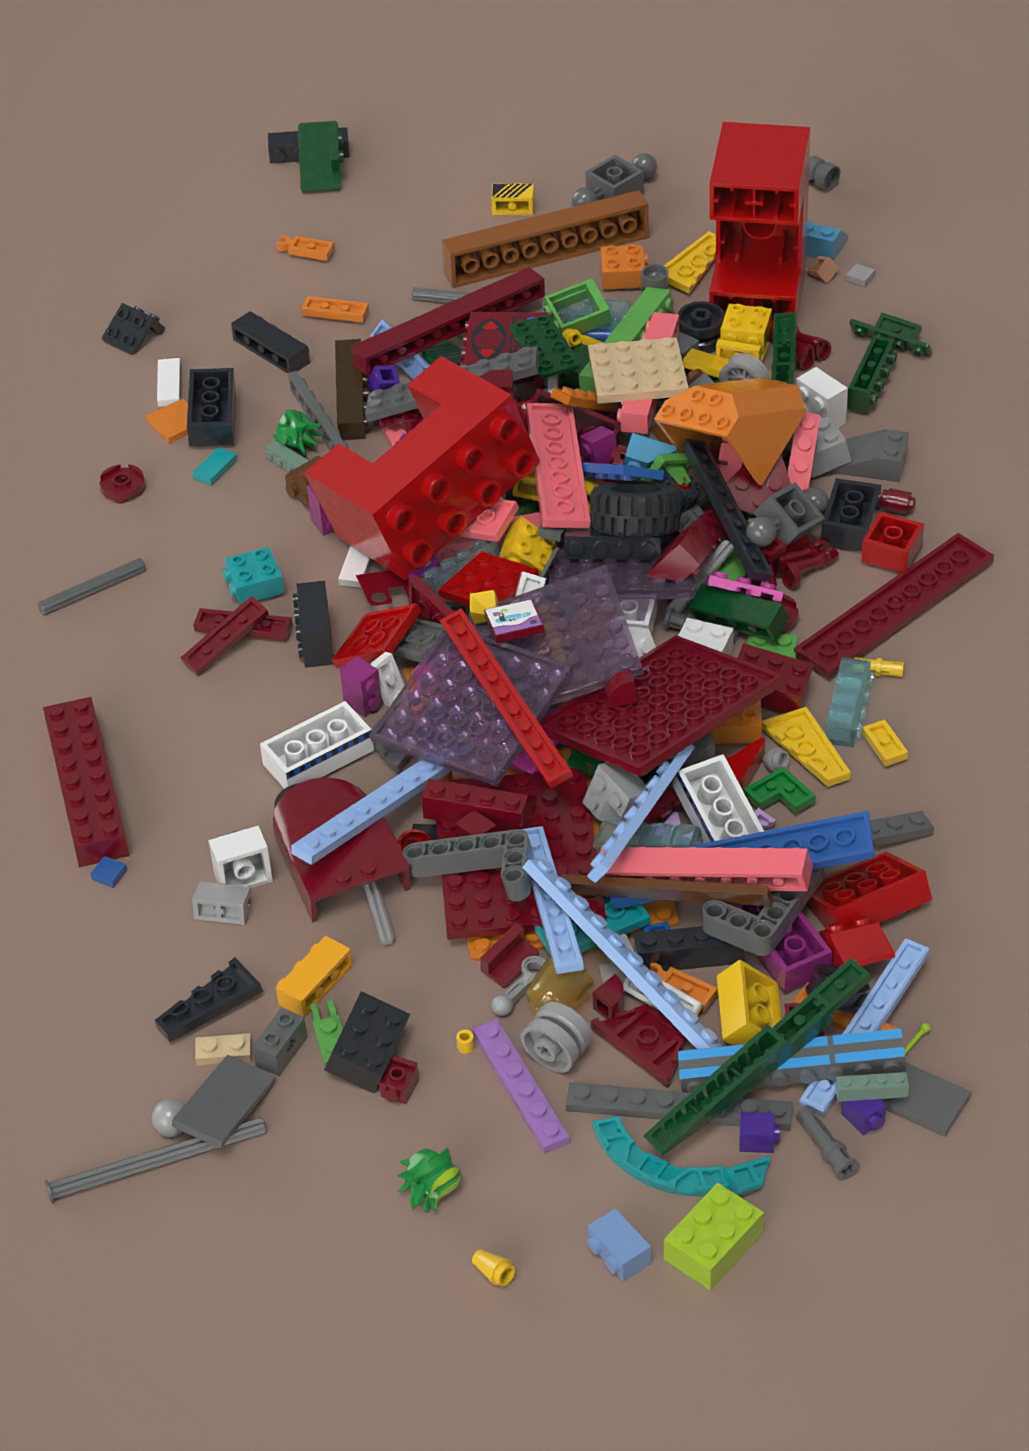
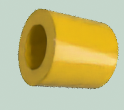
(465, 1041)

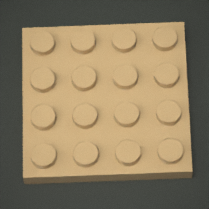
(637, 370)

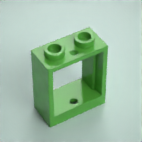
(575, 294)

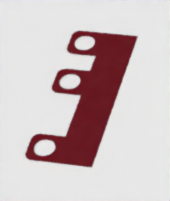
(379, 582)

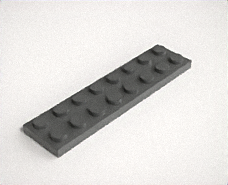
(399, 398)

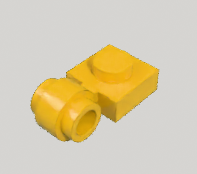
(574, 338)

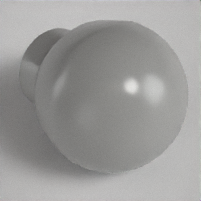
(163, 1115)

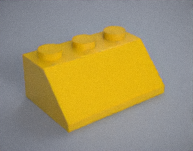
(746, 1002)

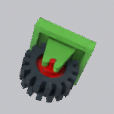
(676, 473)

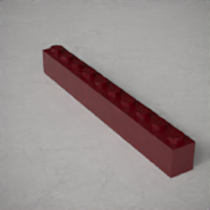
(446, 321)

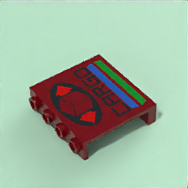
(490, 336)

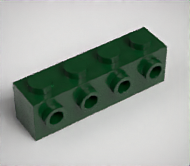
(871, 374)
(740, 612)

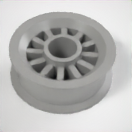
(743, 367)

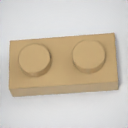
(214, 1049)

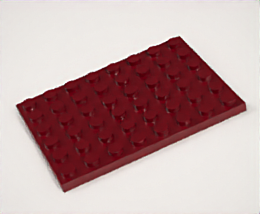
(679, 700)
(478, 900)

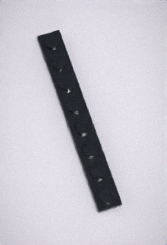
(727, 509)

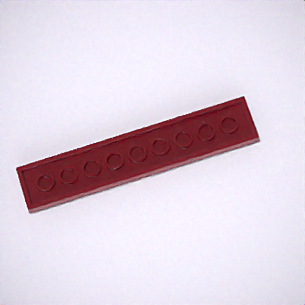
(894, 604)

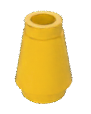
(494, 1267)

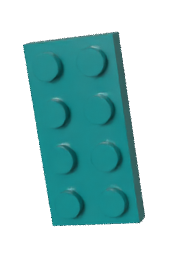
(618, 920)

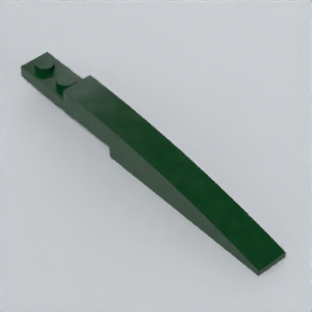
(785, 354)
(758, 1058)

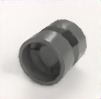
(823, 173)
(655, 276)

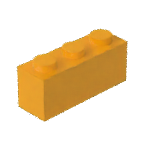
(314, 976)

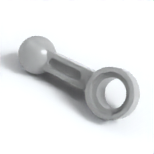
(503, 1003)

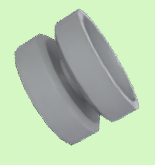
(556, 1037)

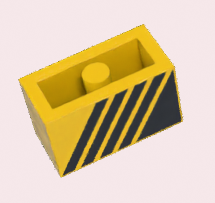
(513, 199)

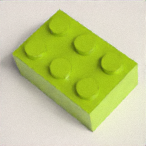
(713, 1236)

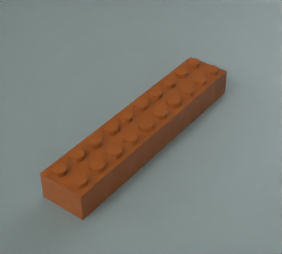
(545, 239)

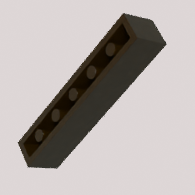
(350, 393)

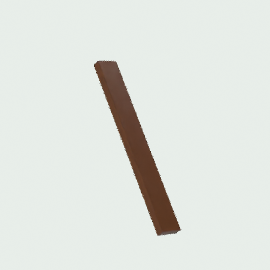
(671, 890)

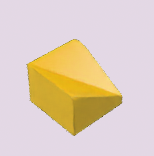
(480, 602)

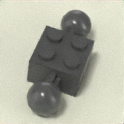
(615, 178)
(787, 515)

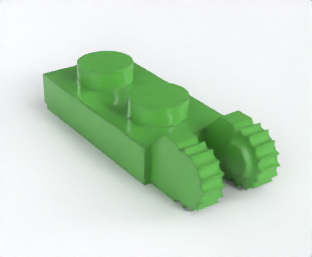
(326, 1030)

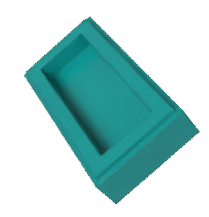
(214, 466)

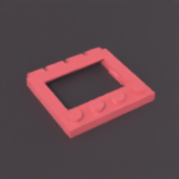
(800, 458)

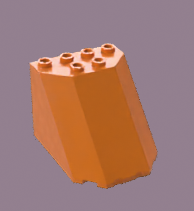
(751, 414)

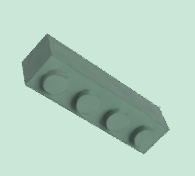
(284, 456)
(872, 1086)

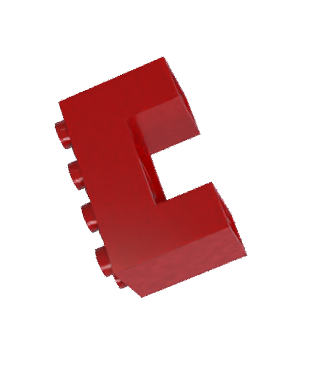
(760, 216)
(433, 477)

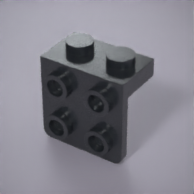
(130, 328)

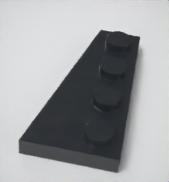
(218, 996)

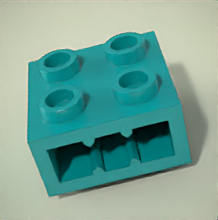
(253, 575)

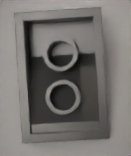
(876, 455)

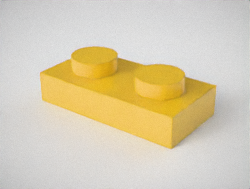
(885, 743)

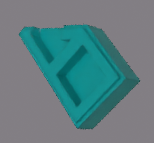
(747, 1176)

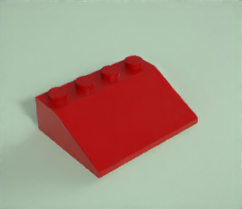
(870, 888)

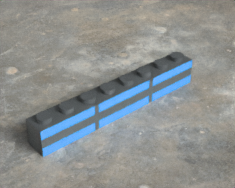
(817, 1061)

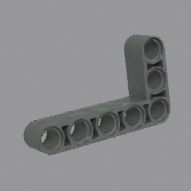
(476, 852)
(761, 932)

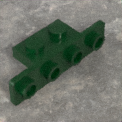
(892, 327)

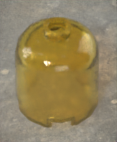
(563, 988)

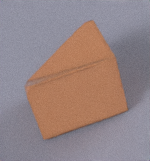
(823, 269)

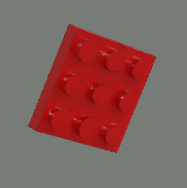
(484, 574)
(377, 634)

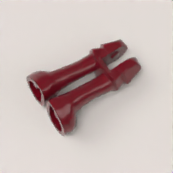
(809, 348)
(795, 562)

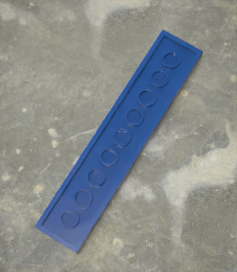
(828, 842)

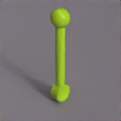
(924, 1028)

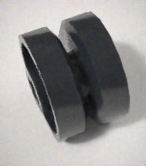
(703, 322)

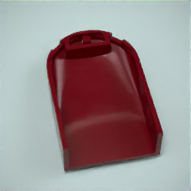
(357, 862)

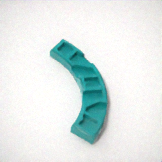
(651, 1169)

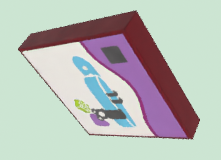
(514, 621)

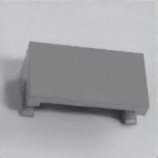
(221, 903)

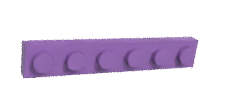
(521, 1086)

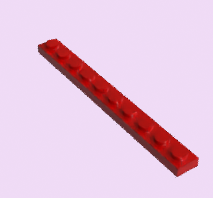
(506, 699)

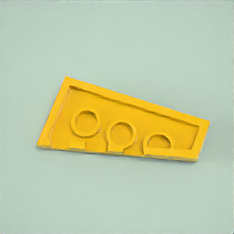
(692, 263)
(808, 744)

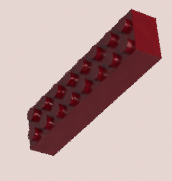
(85, 782)

